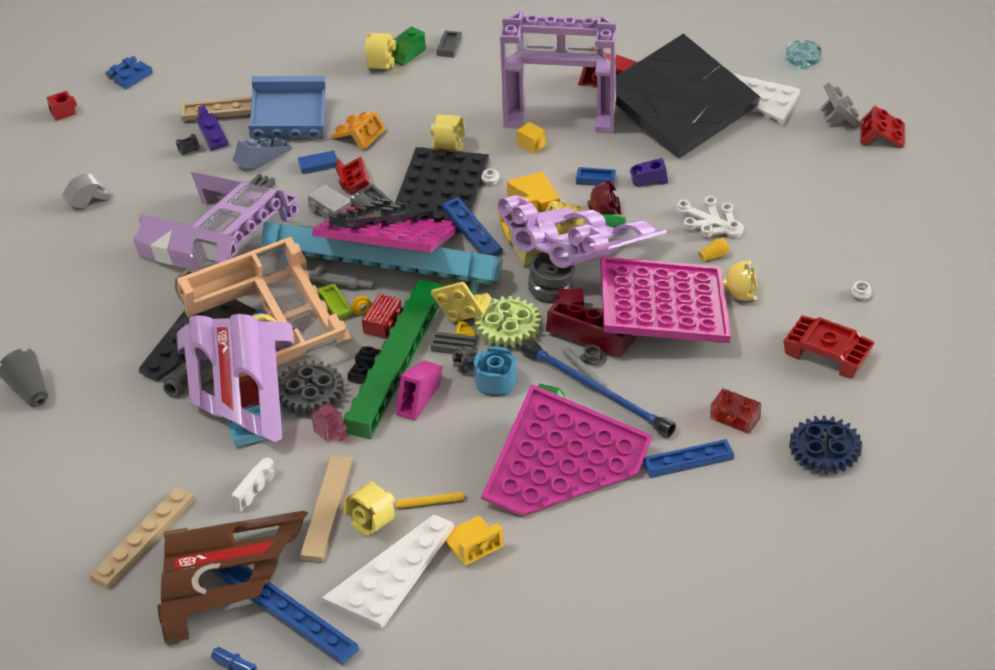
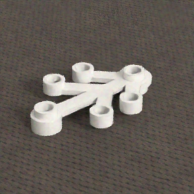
(731, 227)

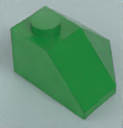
(409, 45)

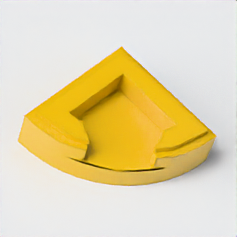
(463, 329)

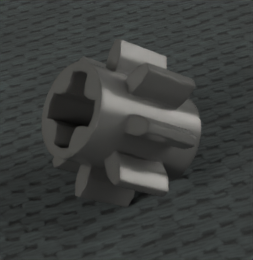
(464, 358)

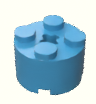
(495, 371)

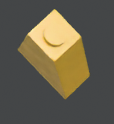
(533, 184)

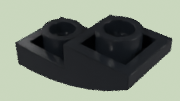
(363, 362)

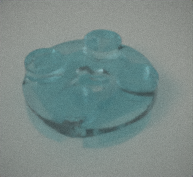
(803, 54)

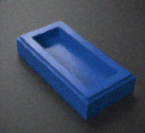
(317, 162)
(594, 176)

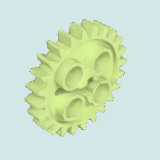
(508, 322)

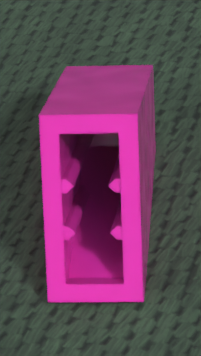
(417, 388)

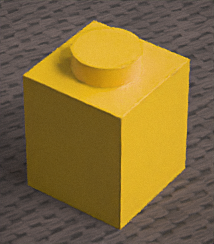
(531, 137)

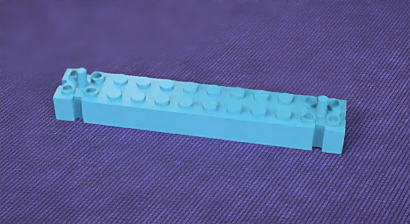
(447, 262)

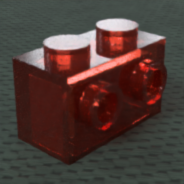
(735, 410)

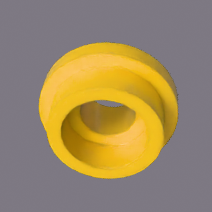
(358, 302)

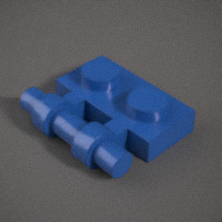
(132, 73)

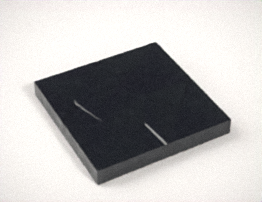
(682, 95)

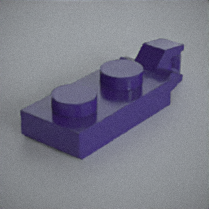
(211, 129)

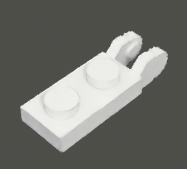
(252, 484)

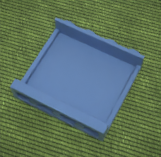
(287, 107)

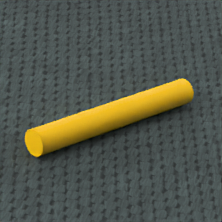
(428, 500)

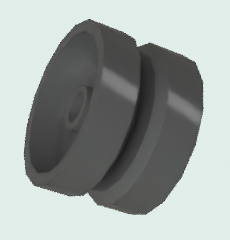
(547, 278)

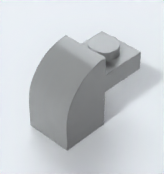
(82, 189)

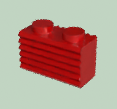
(382, 315)

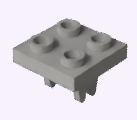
(839, 107)

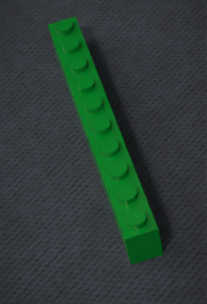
(392, 361)

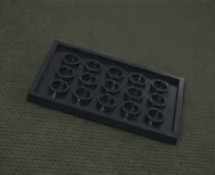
(440, 177)

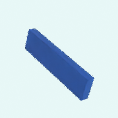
(471, 227)
(688, 458)

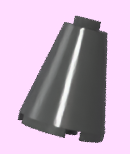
(24, 376)

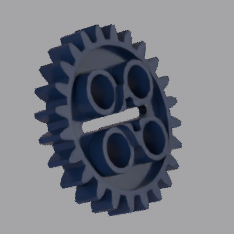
(842, 444)

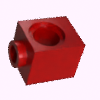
(61, 105)

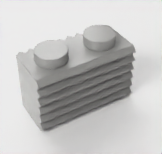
(327, 202)

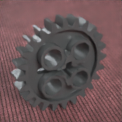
(309, 387)

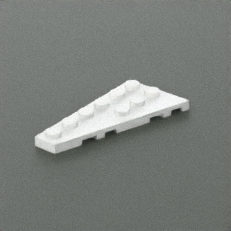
(775, 99)
(384, 582)

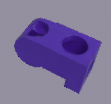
(649, 172)

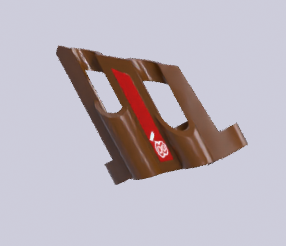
(214, 548)

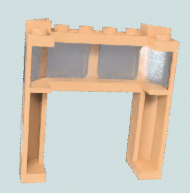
(283, 287)

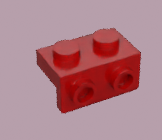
(352, 175)

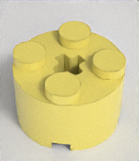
(379, 51)
(448, 132)
(369, 508)

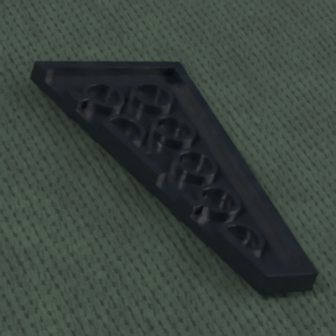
(378, 211)
(165, 356)

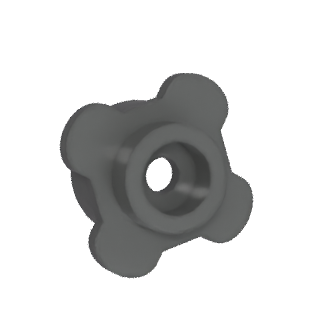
(592, 354)

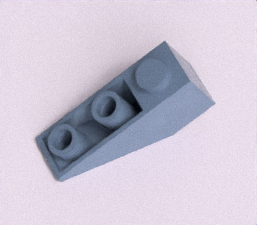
(256, 153)

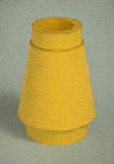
(714, 250)

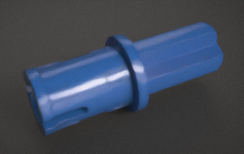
(231, 660)

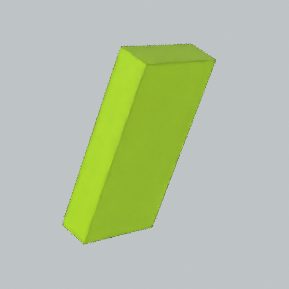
(335, 301)

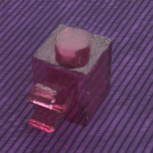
(328, 423)

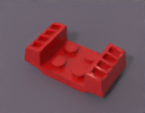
(829, 341)

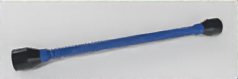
(662, 424)

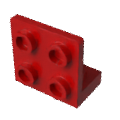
(881, 123)

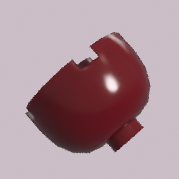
(604, 199)

